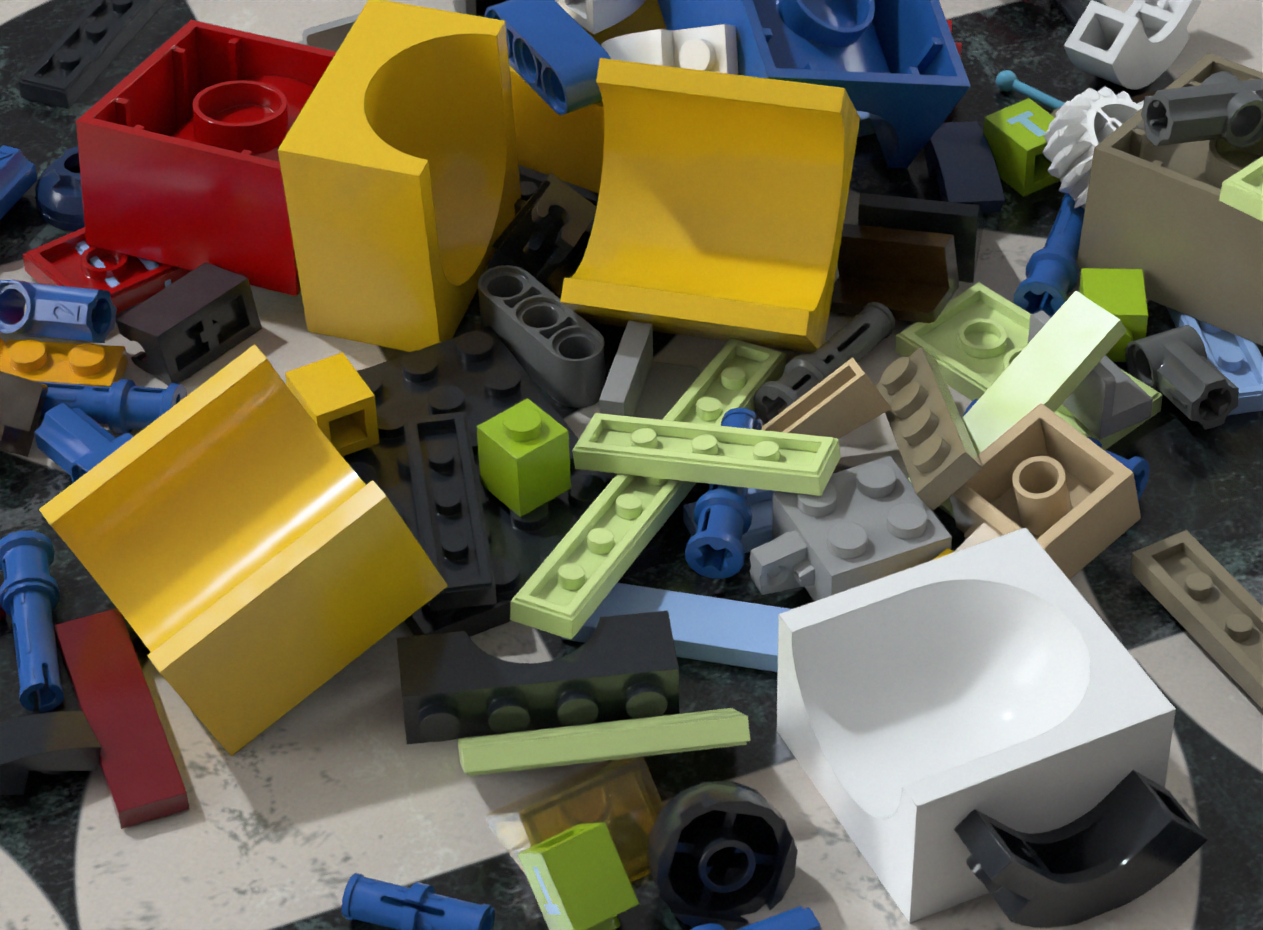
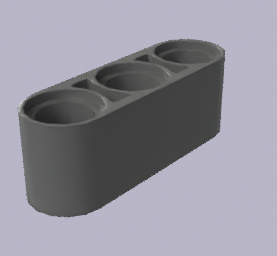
(544, 335)

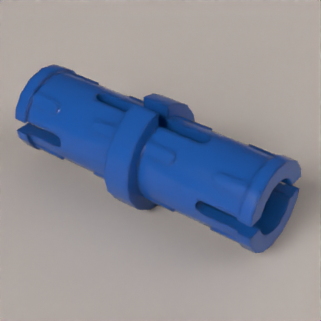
(411, 907)

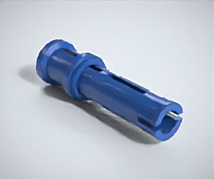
(1054, 269)
(118, 406)
(722, 518)
(29, 598)

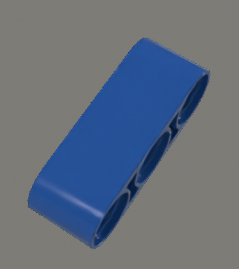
(551, 52)

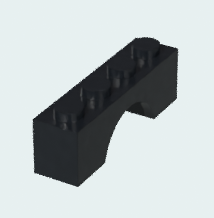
(463, 692)

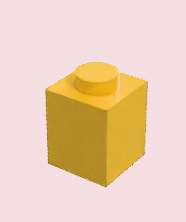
(337, 402)

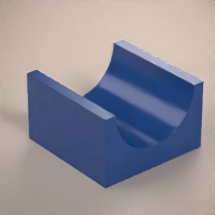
(885, 53)

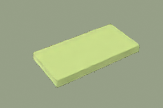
(979, 339)
(603, 741)

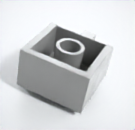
(851, 535)

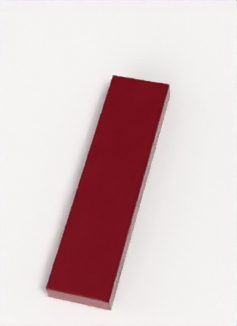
(123, 717)

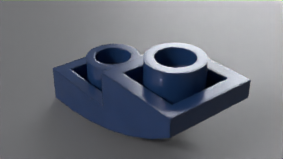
(964, 166)

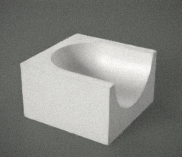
(960, 695)

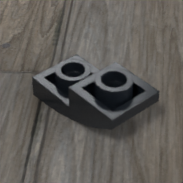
(45, 744)

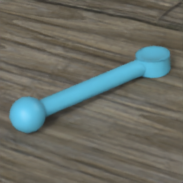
(1007, 81)

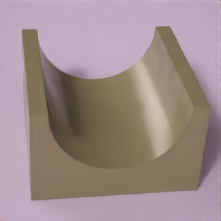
(1165, 216)

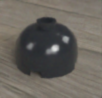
(720, 854)

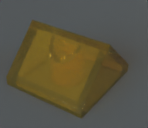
(608, 793)

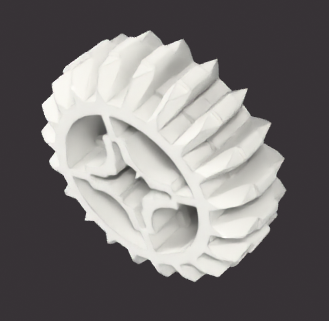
(1078, 130)

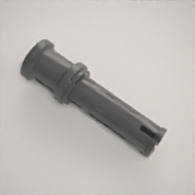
(806, 371)

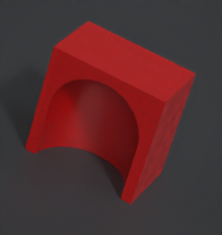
(188, 154)

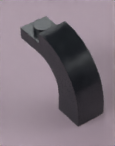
(1088, 865)

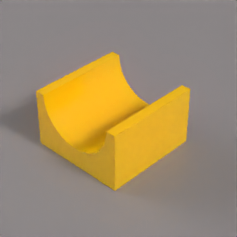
(717, 205)
(244, 549)

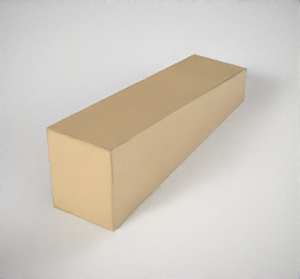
(833, 406)

